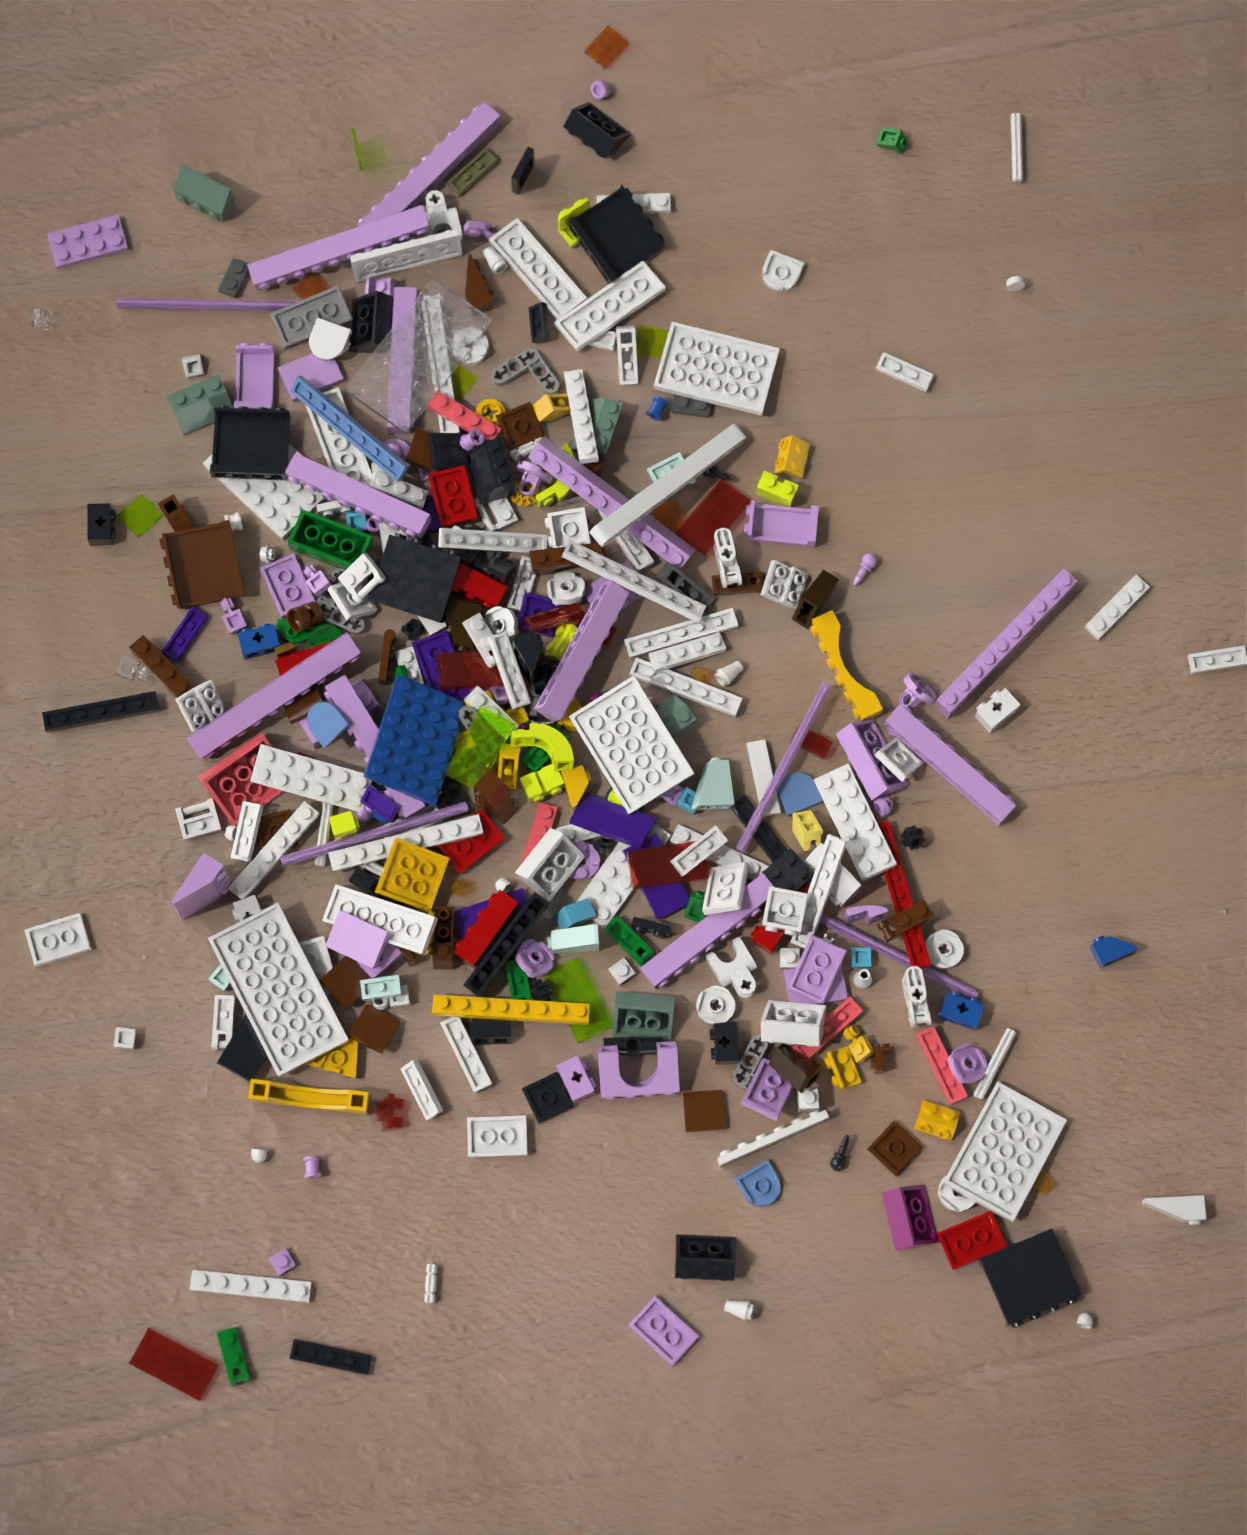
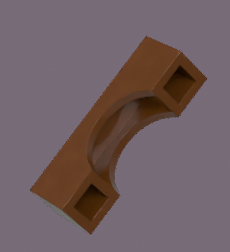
(549, 560)
(160, 666)

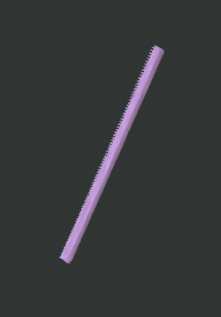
(179, 304)
(764, 802)
(409, 823)
(886, 951)

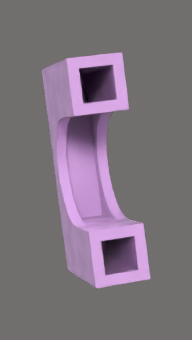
(615, 1084)

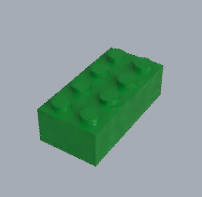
(328, 540)

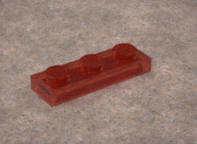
(554, 617)

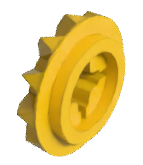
(494, 406)
(526, 501)

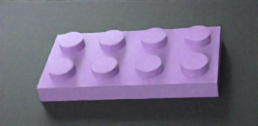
(87, 241)

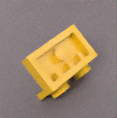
(842, 1068)

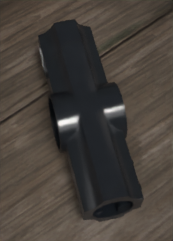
(545, 674)
(366, 883)
(646, 1045)

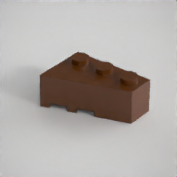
(493, 796)

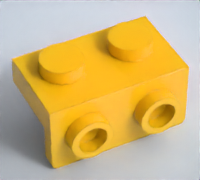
(792, 456)
(937, 1120)

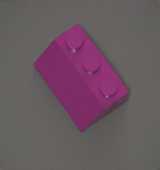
(909, 1217)

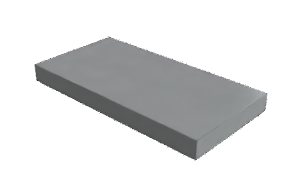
(297, 320)

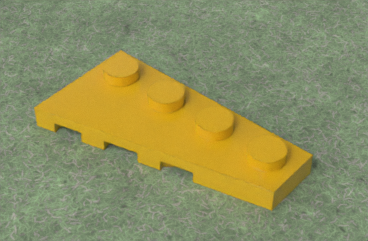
(339, 1060)

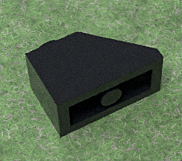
(501, 570)

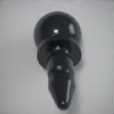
(714, 472)
(838, 1162)

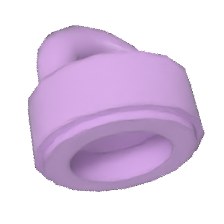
(600, 89)
(881, 806)

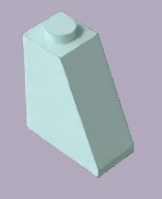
(714, 787)
(574, 939)

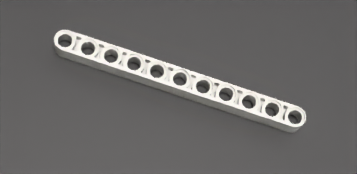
(668, 485)

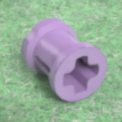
(473, 439)
(312, 1167)

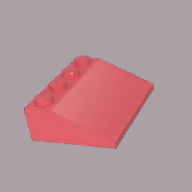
(230, 780)

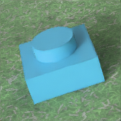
(356, 521)
(686, 800)
(860, 957)

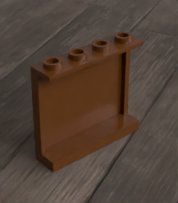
(202, 565)

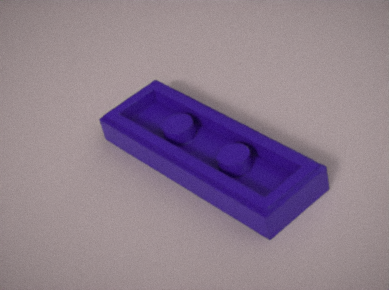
(185, 634)

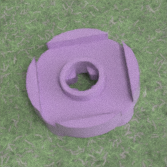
(592, 861)
(528, 964)
(960, 1070)

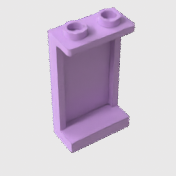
(254, 376)
(781, 524)

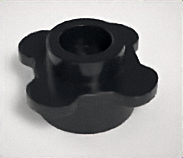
(412, 634)
(602, 845)

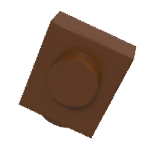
(877, 1059)

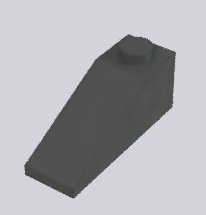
(678, 581)

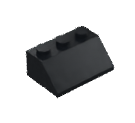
(596, 129)
(371, 321)
(491, 471)
(529, 655)
(705, 1257)

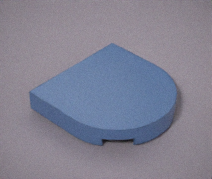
(326, 722)
(798, 793)
(760, 1184)

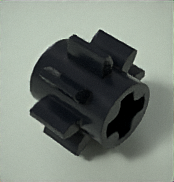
(912, 837)
(541, 990)

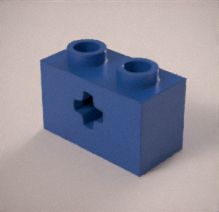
(249, 644)
(970, 1016)

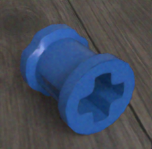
(657, 408)

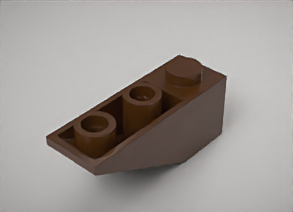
(476, 290)
(175, 514)
(443, 938)

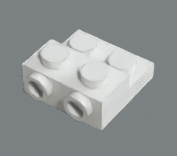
(567, 526)
(784, 910)

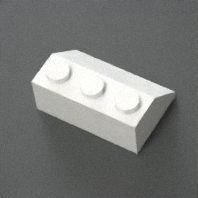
(550, 864)
(844, 884)
(793, 1023)

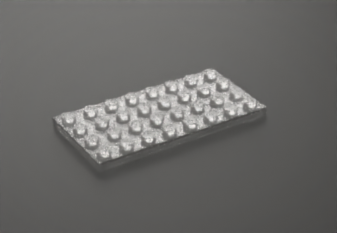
(418, 355)

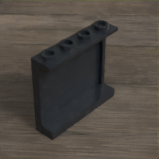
(616, 234)
(250, 443)
(416, 577)
(1030, 1278)

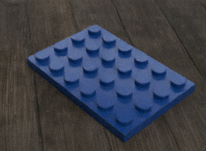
(415, 740)

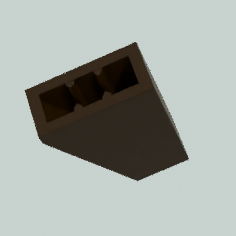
(815, 598)
(457, 613)
(794, 1067)

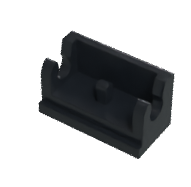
(490, 1031)

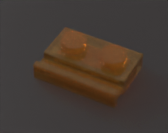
(606, 47)
(309, 286)
(669, 515)

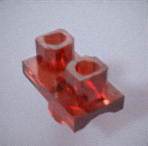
(385, 1112)

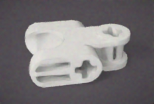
(439, 215)
(726, 558)
(737, 971)
(914, 985)

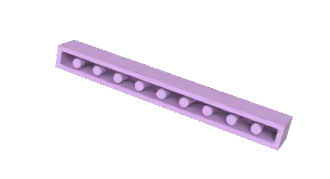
(437, 164)
(339, 247)
(608, 500)
(1005, 643)
(273, 695)

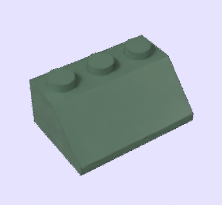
(203, 194)
(196, 404)
(605, 419)
(676, 716)
(643, 1015)

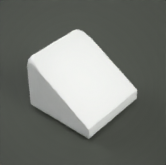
(193, 366)

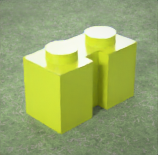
(775, 491)
(542, 783)
(344, 825)

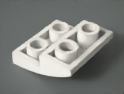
(784, 584)
(201, 705)

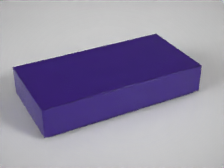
(380, 803)

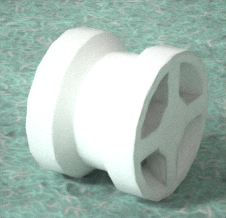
(235, 521)

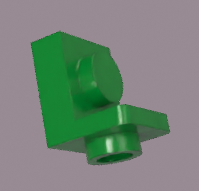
(892, 139)
(695, 906)

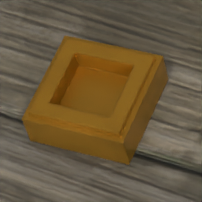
(285, 649)

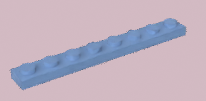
(349, 428)

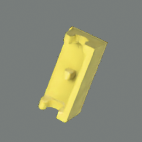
(806, 829)

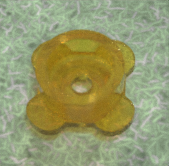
(700, 674)
(458, 887)
(1048, 1184)

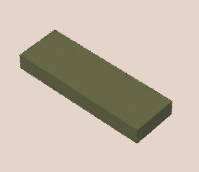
(472, 172)

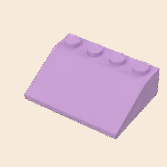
(201, 887)

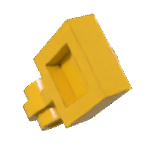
(861, 1047)

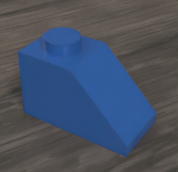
(1110, 950)

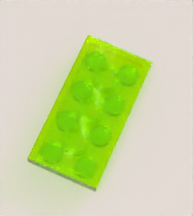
(479, 747)
(573, 985)

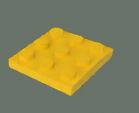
(412, 875)

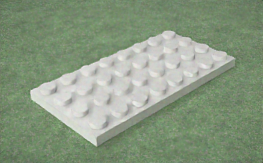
(278, 989)

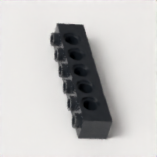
(506, 944)

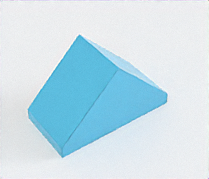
(575, 914)

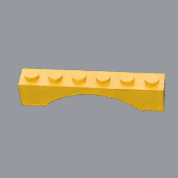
(863, 701)
(312, 1098)

